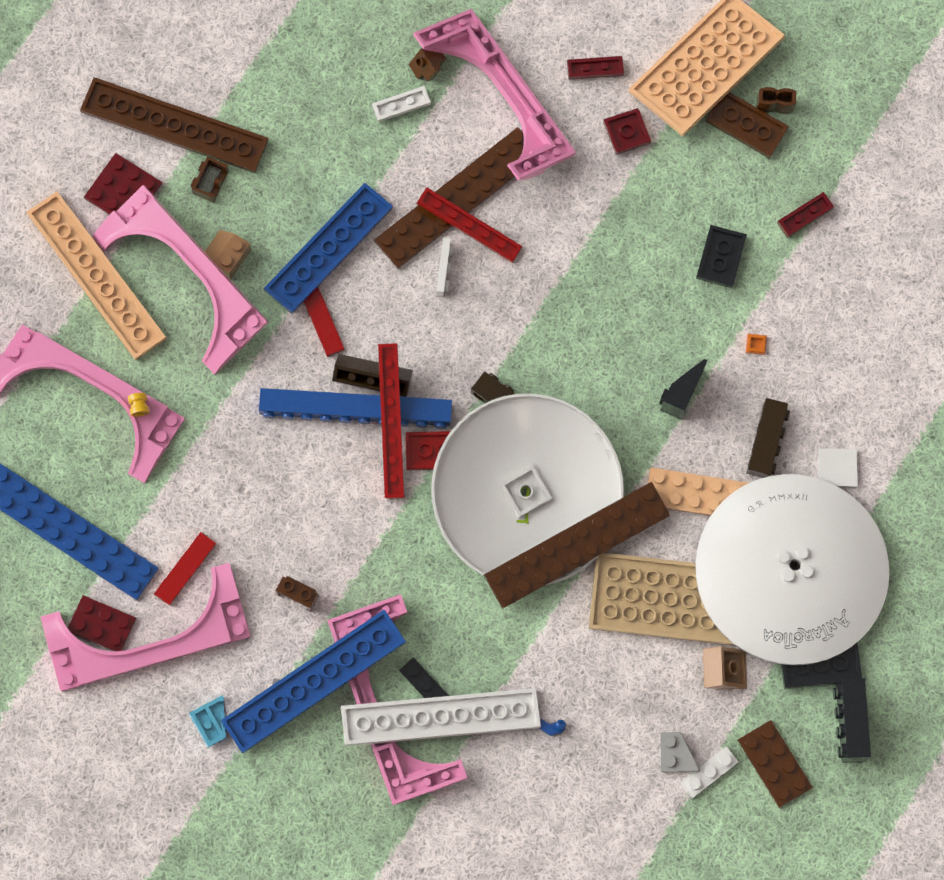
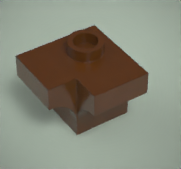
(427, 64)

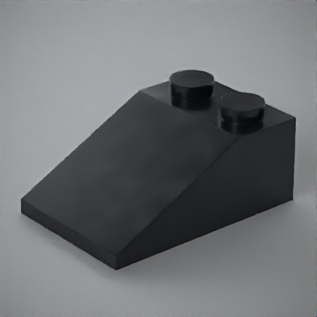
(680, 392)

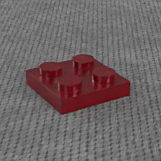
(627, 131)

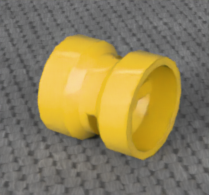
(138, 404)

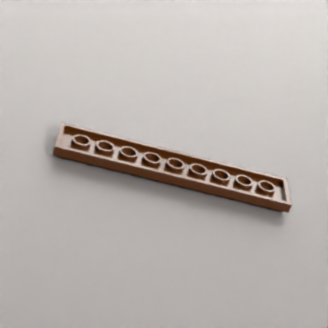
(174, 125)
(465, 190)
(576, 545)

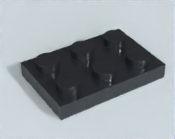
(721, 256)

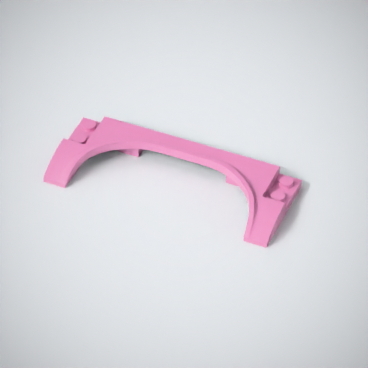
(469, 39)
(234, 315)
(152, 432)
(218, 625)
(401, 773)

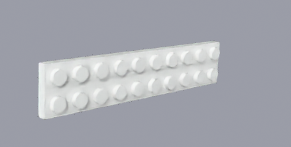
(440, 717)

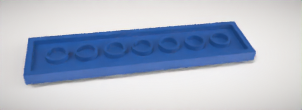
(328, 248)

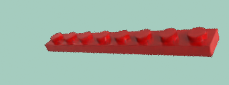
(391, 420)

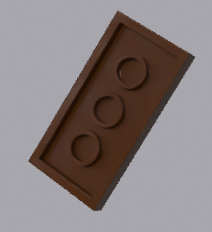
(747, 124)
(774, 763)

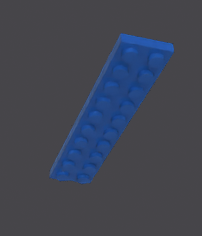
(74, 535)
(313, 681)

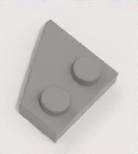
(676, 754)

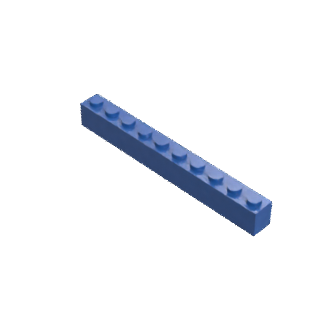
(351, 407)

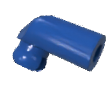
(553, 728)

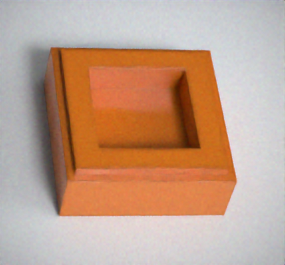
(756, 344)

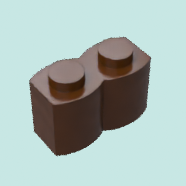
(776, 100)

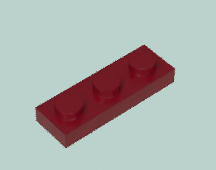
(595, 67)
(805, 214)

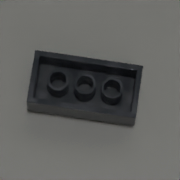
(853, 720)

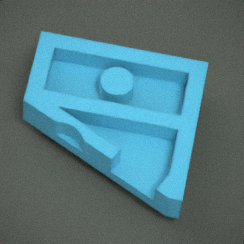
(208, 721)

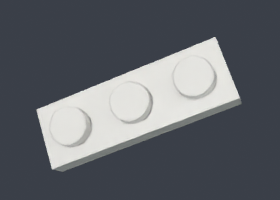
(401, 104)
(445, 267)
(709, 772)

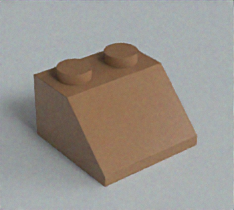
(228, 252)
(724, 668)

